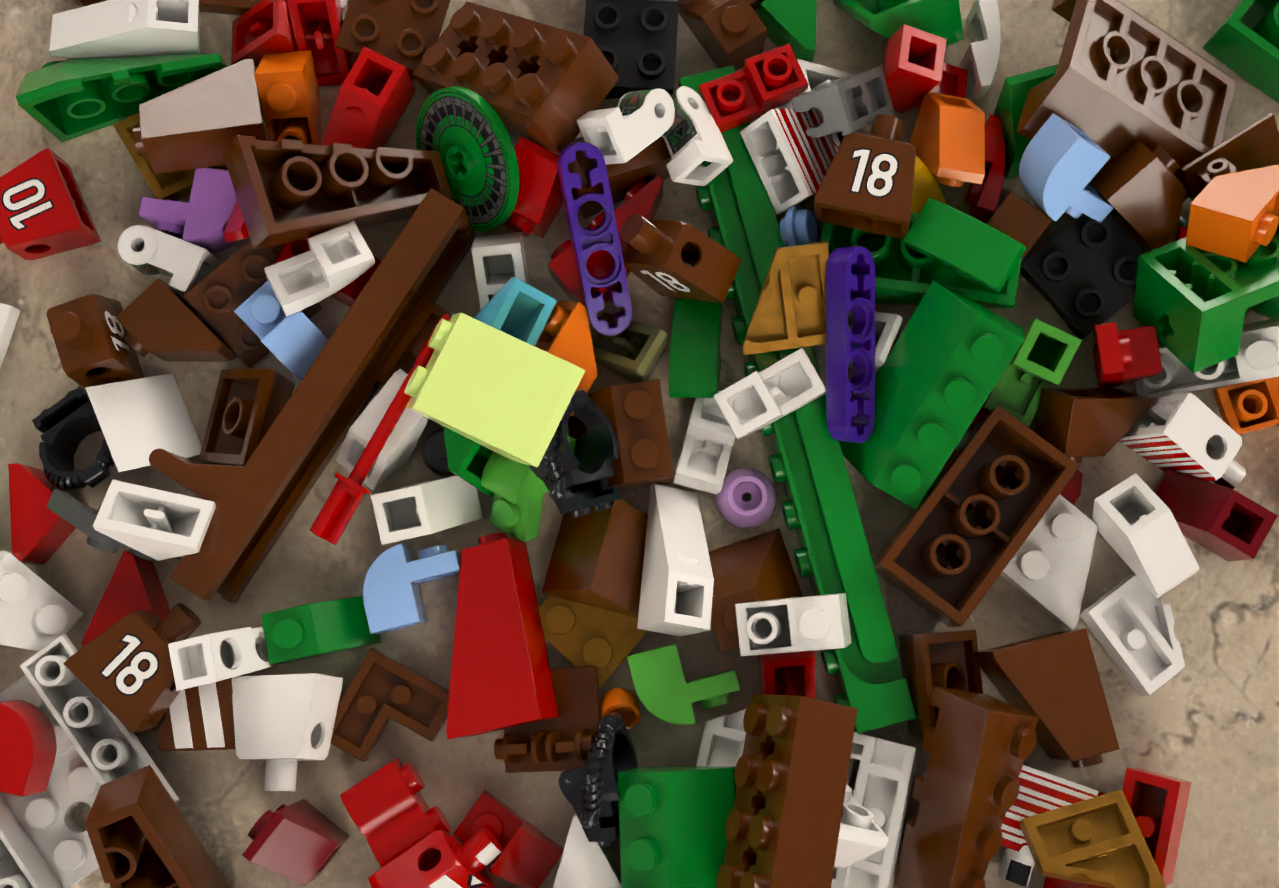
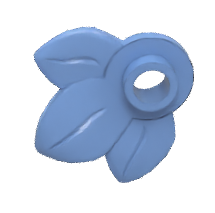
(799, 227)

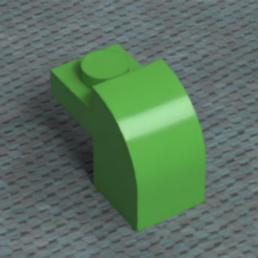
(1036, 365)
(515, 495)
(667, 695)

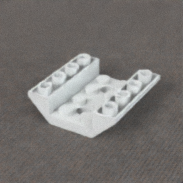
(93, 747)

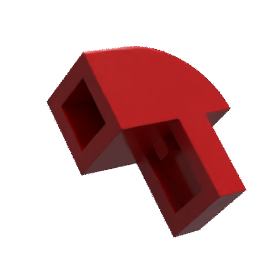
(916, 66)
(25, 748)

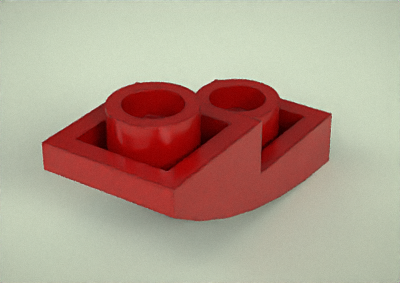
(749, 93)
(985, 196)

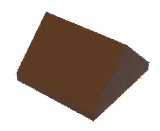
(243, 413)
(600, 559)
(937, 661)

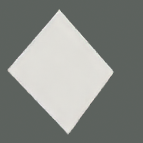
(142, 418)

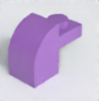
(202, 218)

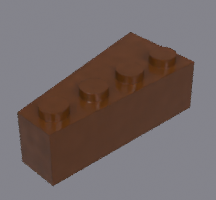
(307, 189)
(965, 790)
(145, 838)

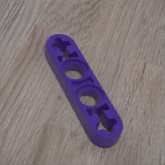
(591, 240)
(851, 271)

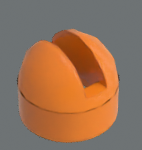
(622, 702)

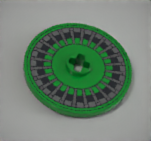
(473, 152)

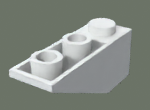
(127, 29)
(1255, 361)
(675, 566)

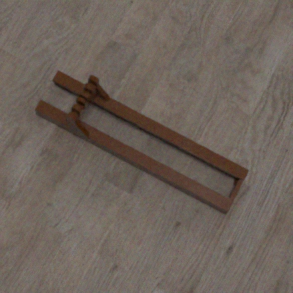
(264, 495)

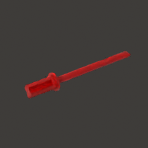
(348, 491)

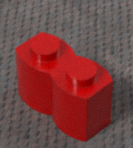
(392, 810)

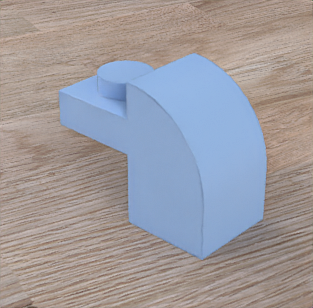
(1059, 170)
(291, 339)
(393, 589)

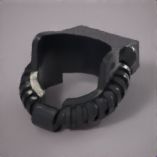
(64, 429)
(584, 487)
(594, 786)

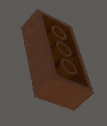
(523, 68)
(1006, 517)
(788, 793)

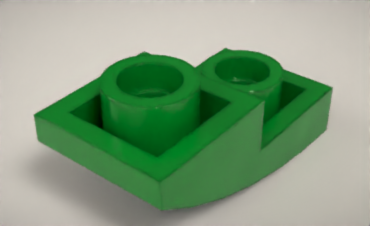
(964, 244)
(695, 349)

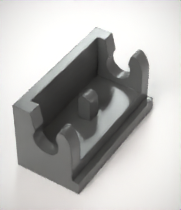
(847, 102)

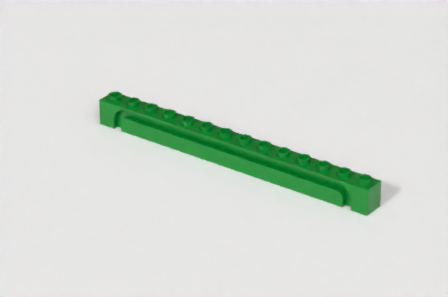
(807, 457)

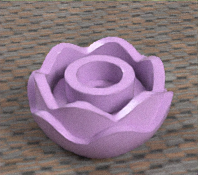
(750, 513)

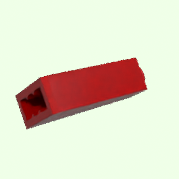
(499, 643)

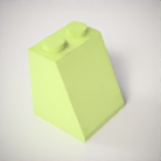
(493, 388)

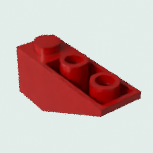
(369, 102)
(641, 200)

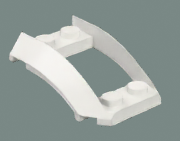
(880, 786)

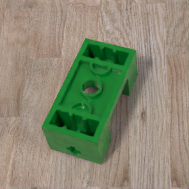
(1202, 298)

